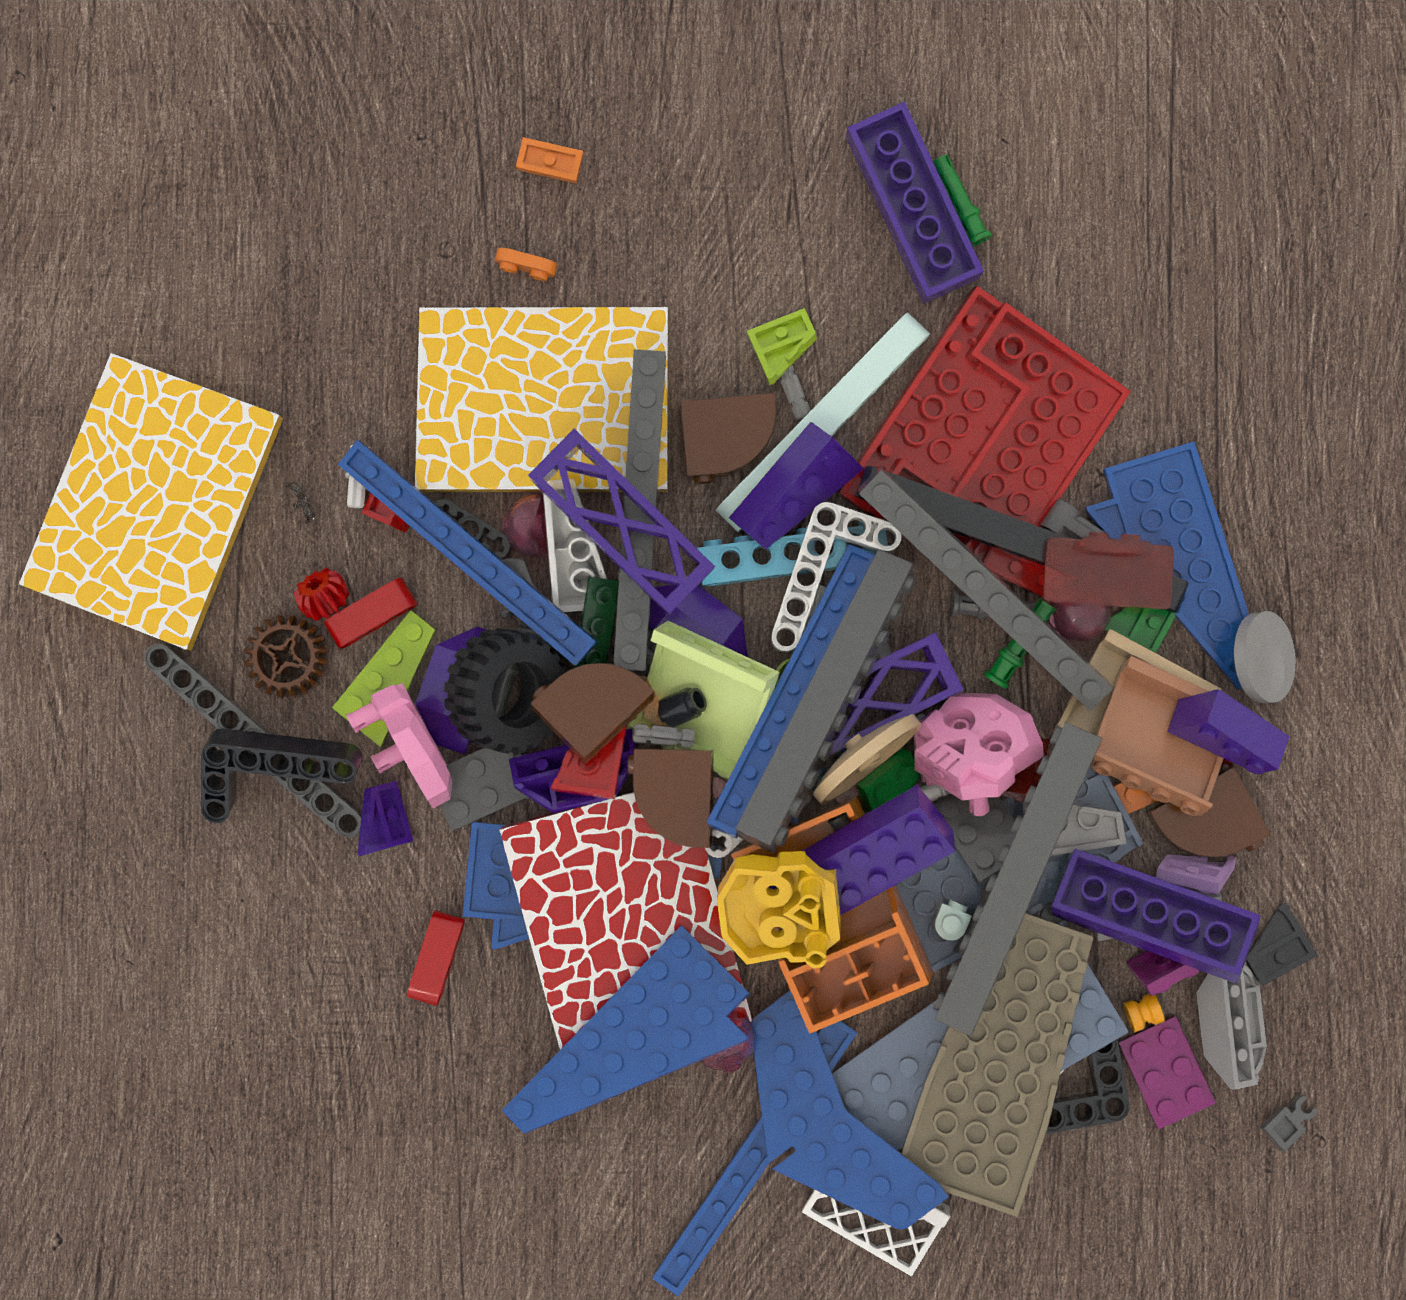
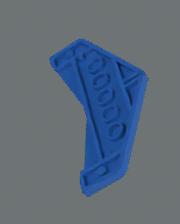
(831, 1145)

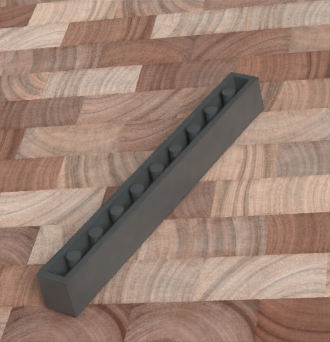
(643, 474)
(985, 588)
(826, 701)
(1018, 878)

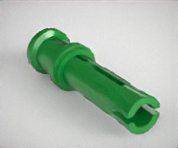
(965, 210)
(1012, 655)

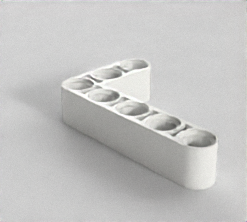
(817, 563)

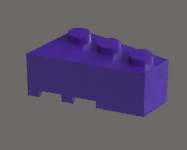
(1229, 730)

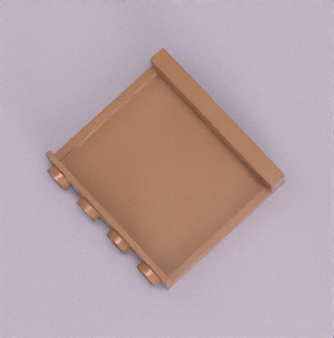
(1141, 749)

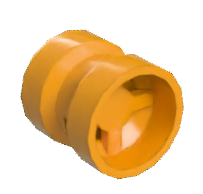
(1146, 1010)

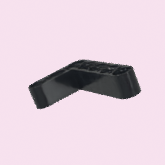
(267, 762)
(1096, 1100)

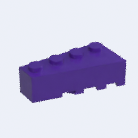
(796, 484)

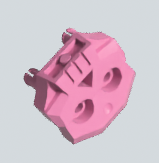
(411, 741)
(976, 747)

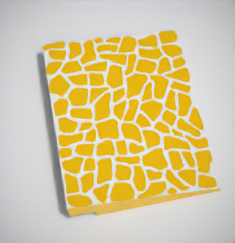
(516, 381)
(151, 501)

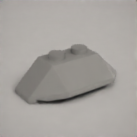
(1233, 1028)

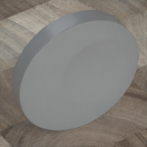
(1264, 657)

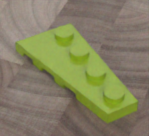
(391, 665)

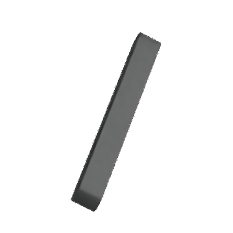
(217, 714)

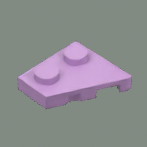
(1196, 872)

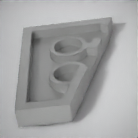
(1089, 829)

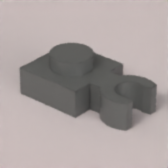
(1285, 1125)

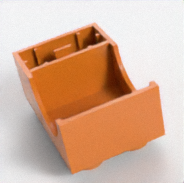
(876, 949)

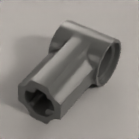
(1067, 521)

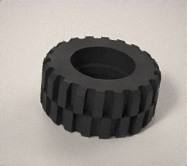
(473, 682)

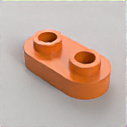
(512, 260)

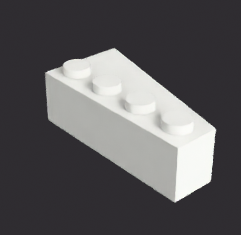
(570, 554)

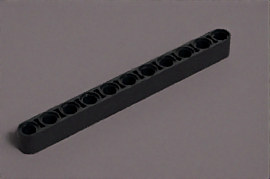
(994, 527)

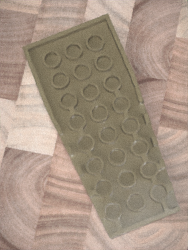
(996, 1089)

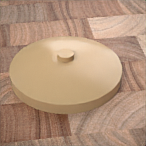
(864, 756)

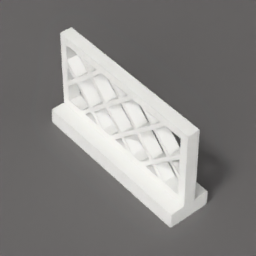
(937, 1217)

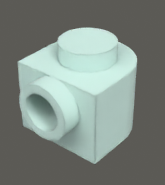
(951, 920)

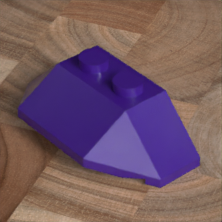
(703, 616)
(432, 695)
(536, 772)

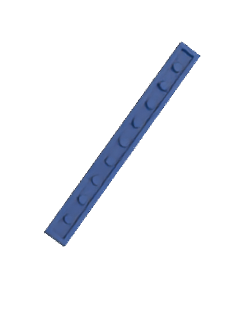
(468, 553)
(789, 690)
(733, 1186)

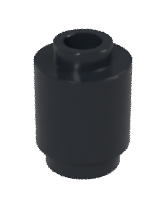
(681, 706)

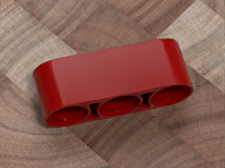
(370, 613)
(435, 958)

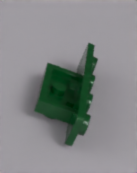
(599, 616)

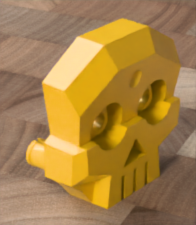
(801, 905)

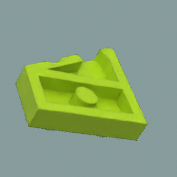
(782, 342)

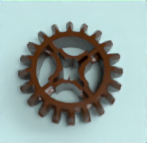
(280, 669)

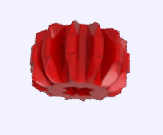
(321, 594)

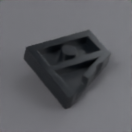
(1279, 947)

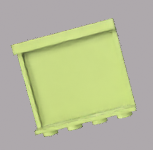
(731, 683)

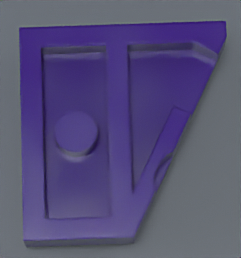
(383, 819)

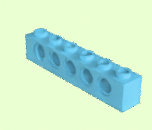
(778, 565)

